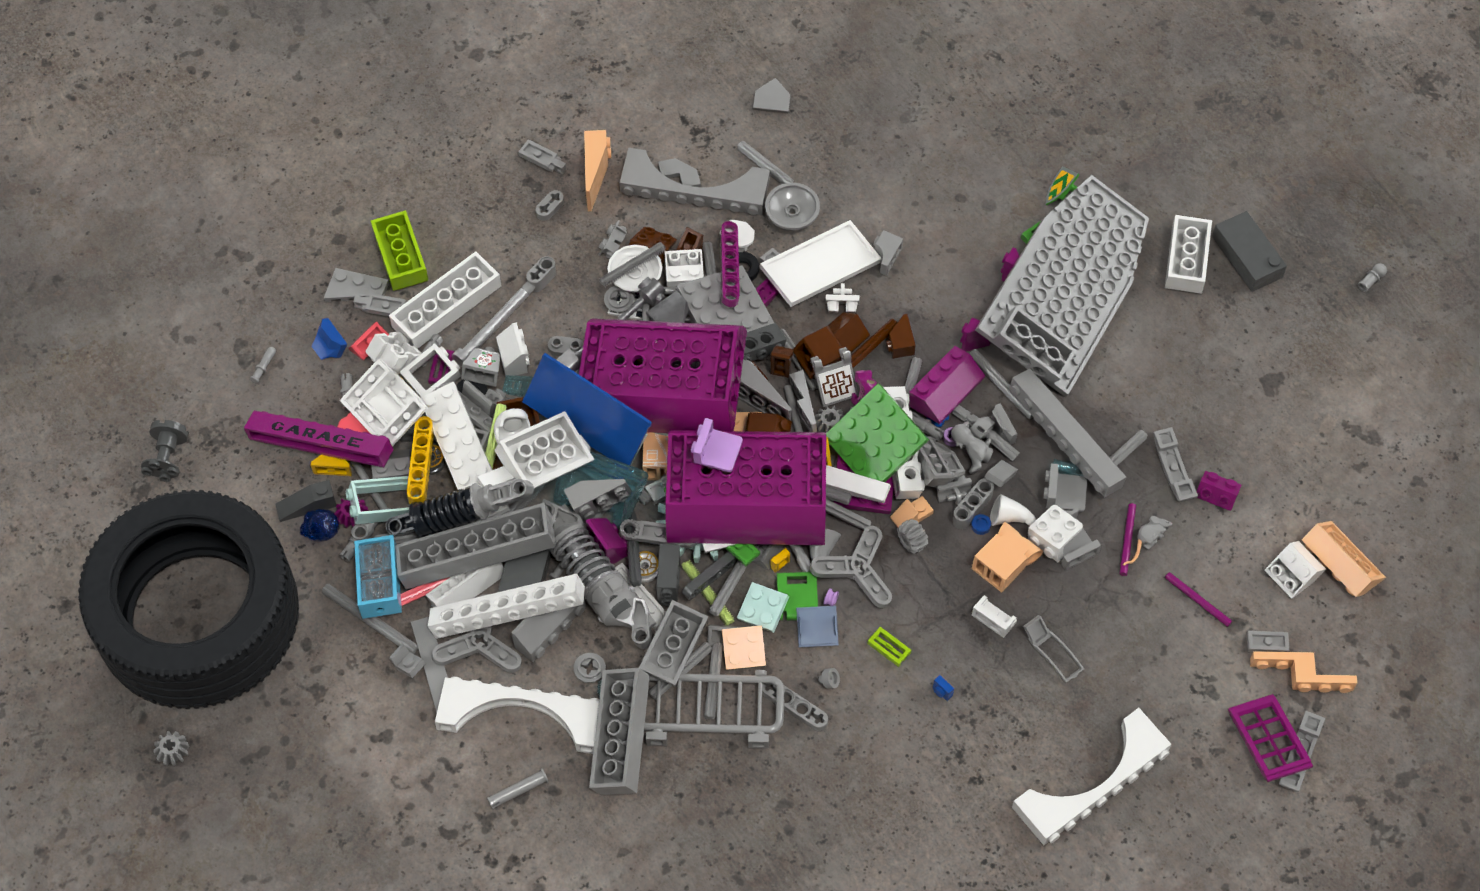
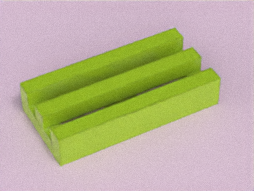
(902, 657)

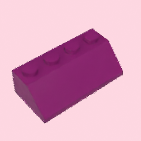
(946, 385)

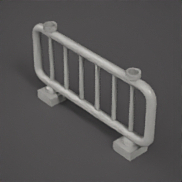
(760, 734)

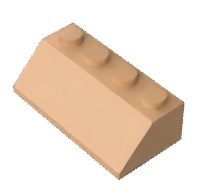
(1342, 558)

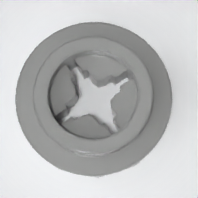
(611, 296)
(584, 661)

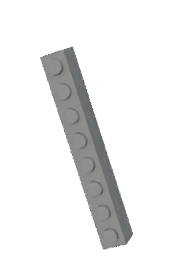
(1067, 433)

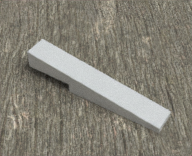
(854, 484)

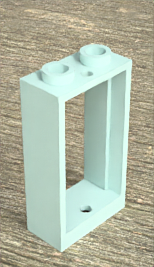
(373, 486)

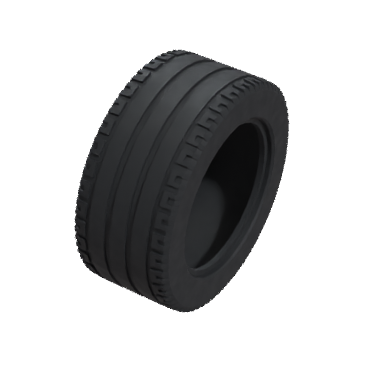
(160, 535)

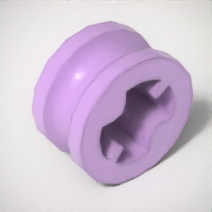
(947, 441)
(831, 597)

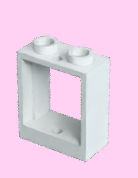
(450, 377)

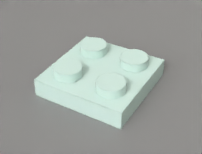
(763, 607)

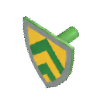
(1061, 185)

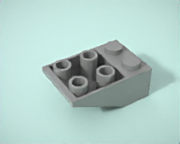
(596, 496)

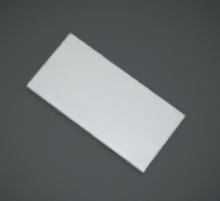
(820, 263)

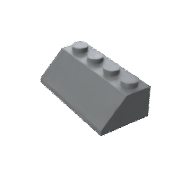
(540, 631)

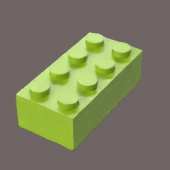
(399, 250)

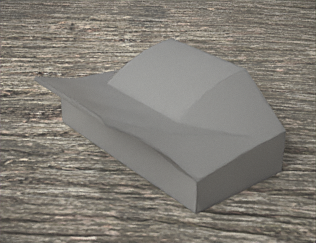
(1003, 424)

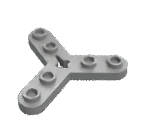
(844, 567)
(466, 645)

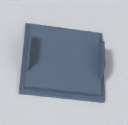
(817, 626)

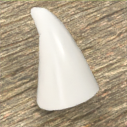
(1010, 511)

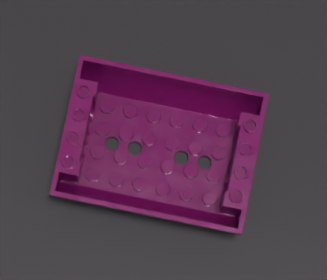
(665, 394)
(746, 503)

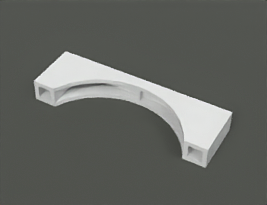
(466, 699)
(1051, 815)

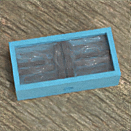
(377, 577)

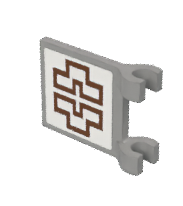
(835, 380)

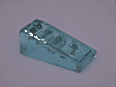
(525, 380)

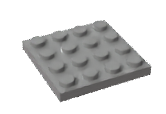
(706, 304)

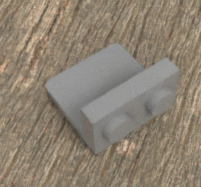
(1065, 490)

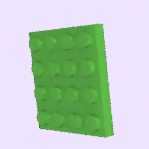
(876, 436)

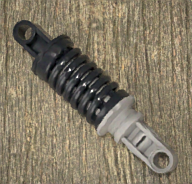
(457, 508)

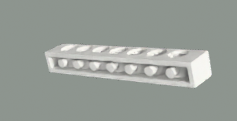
(506, 606)

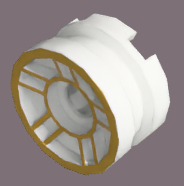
(649, 559)

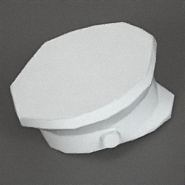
(745, 235)

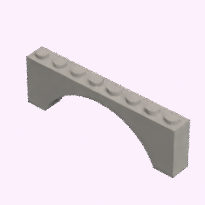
(741, 195)

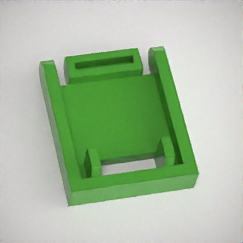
(799, 594)

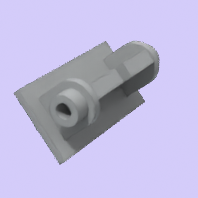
(608, 245)

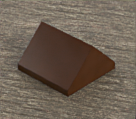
(849, 330)

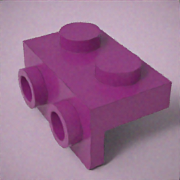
(1218, 490)

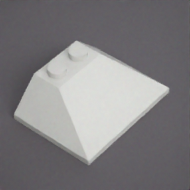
(384, 402)

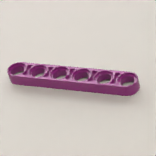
(730, 263)

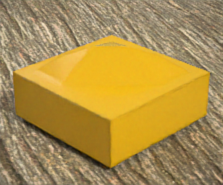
(780, 560)

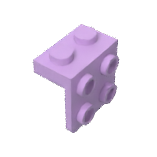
(715, 447)

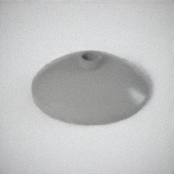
(792, 198)

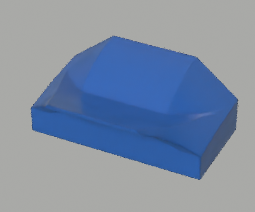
(328, 341)

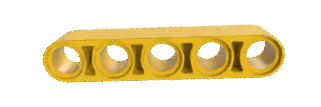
(420, 453)

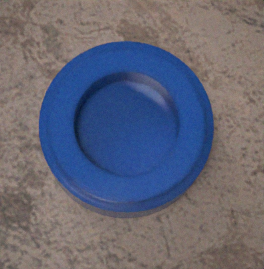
(981, 524)

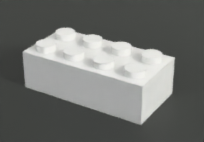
(1188, 254)

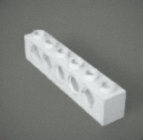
(903, 486)

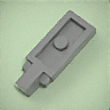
(542, 157)
(378, 304)

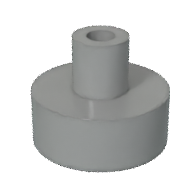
(830, 678)

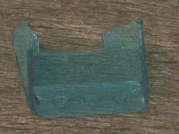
(605, 469)

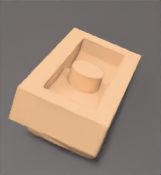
(914, 510)

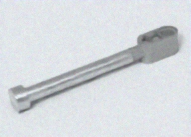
(536, 281)

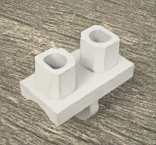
(834, 300)

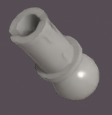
(1373, 276)

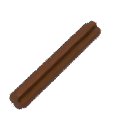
(872, 342)

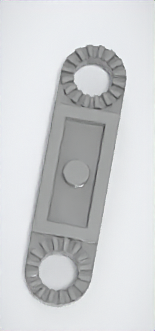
(648, 532)

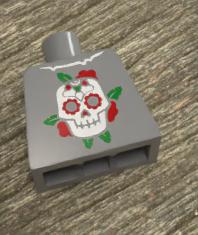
(482, 366)

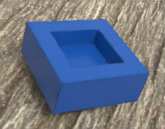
(943, 688)

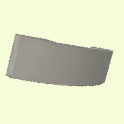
(1173, 465)
(1308, 734)

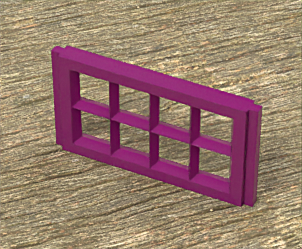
(1285, 769)

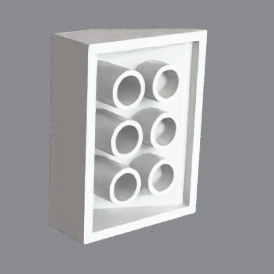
(544, 451)

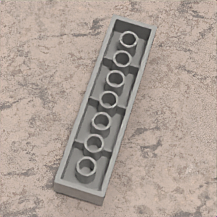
(475, 546)

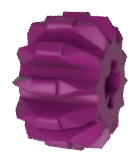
(343, 512)

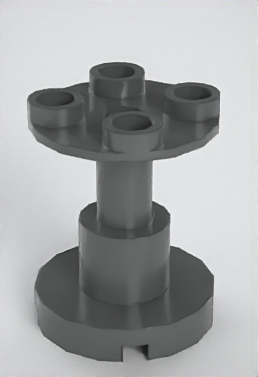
(167, 436)

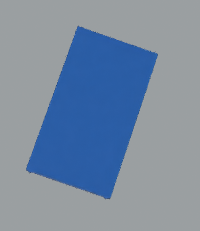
(597, 416)

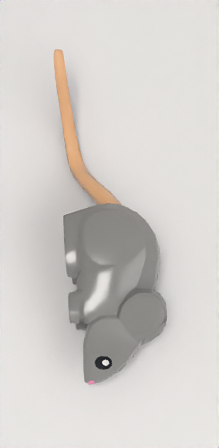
(1149, 534)

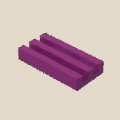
(431, 380)

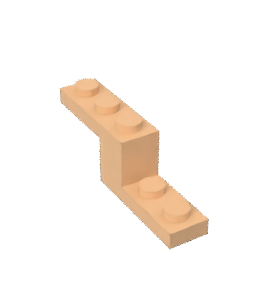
(1303, 671)

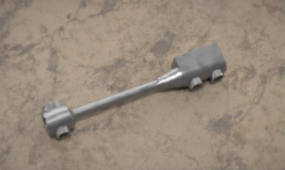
(650, 292)

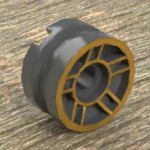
(438, 460)

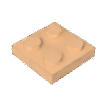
(743, 647)

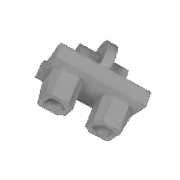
(954, 490)

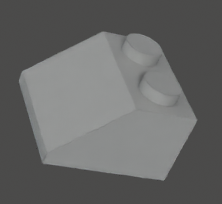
(396, 466)

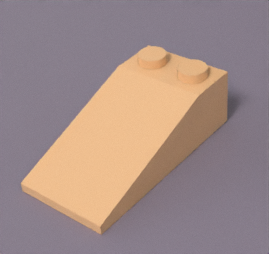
(596, 162)

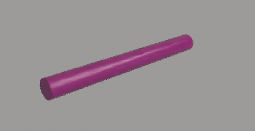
(1127, 539)
(1198, 599)

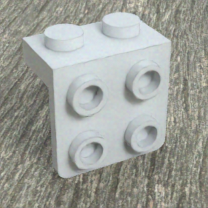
(1054, 531)

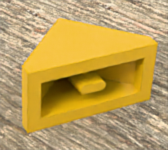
(330, 466)

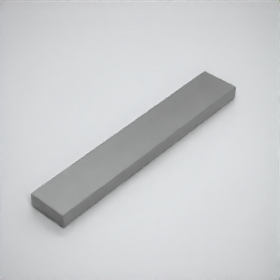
(434, 672)

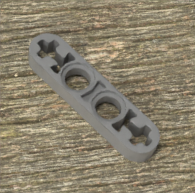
(797, 700)

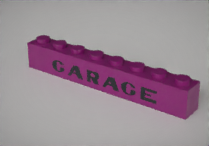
(319, 438)

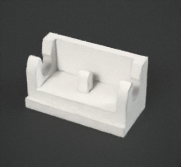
(993, 617)

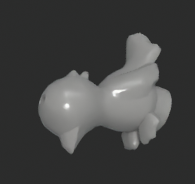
(976, 448)

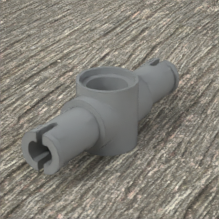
(366, 529)

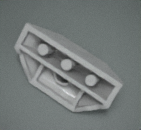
(938, 464)

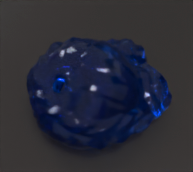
(316, 526)

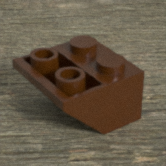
(821, 344)

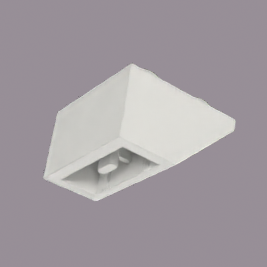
(683, 266)
(513, 351)
(1295, 569)

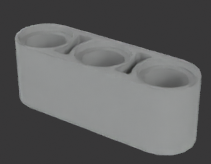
(970, 511)

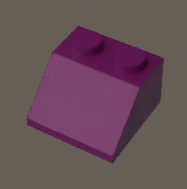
(608, 538)

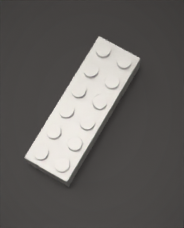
(445, 300)

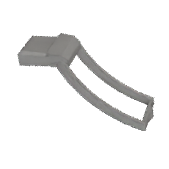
(1040, 633)

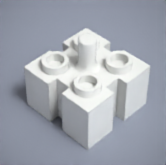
(392, 350)

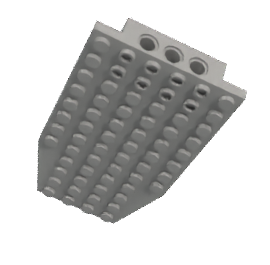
(1067, 284)

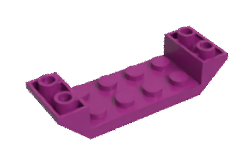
(972, 339)

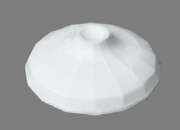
(631, 281)

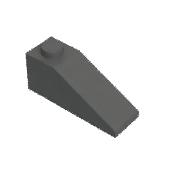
(307, 499)

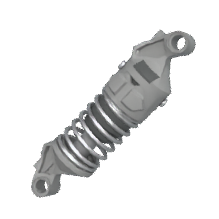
(604, 587)

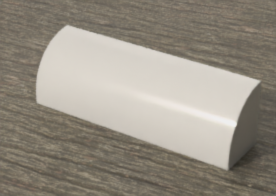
(465, 585)

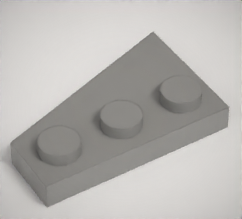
(348, 284)

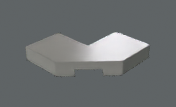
(675, 168)

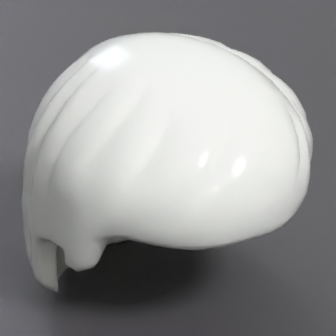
(510, 423)

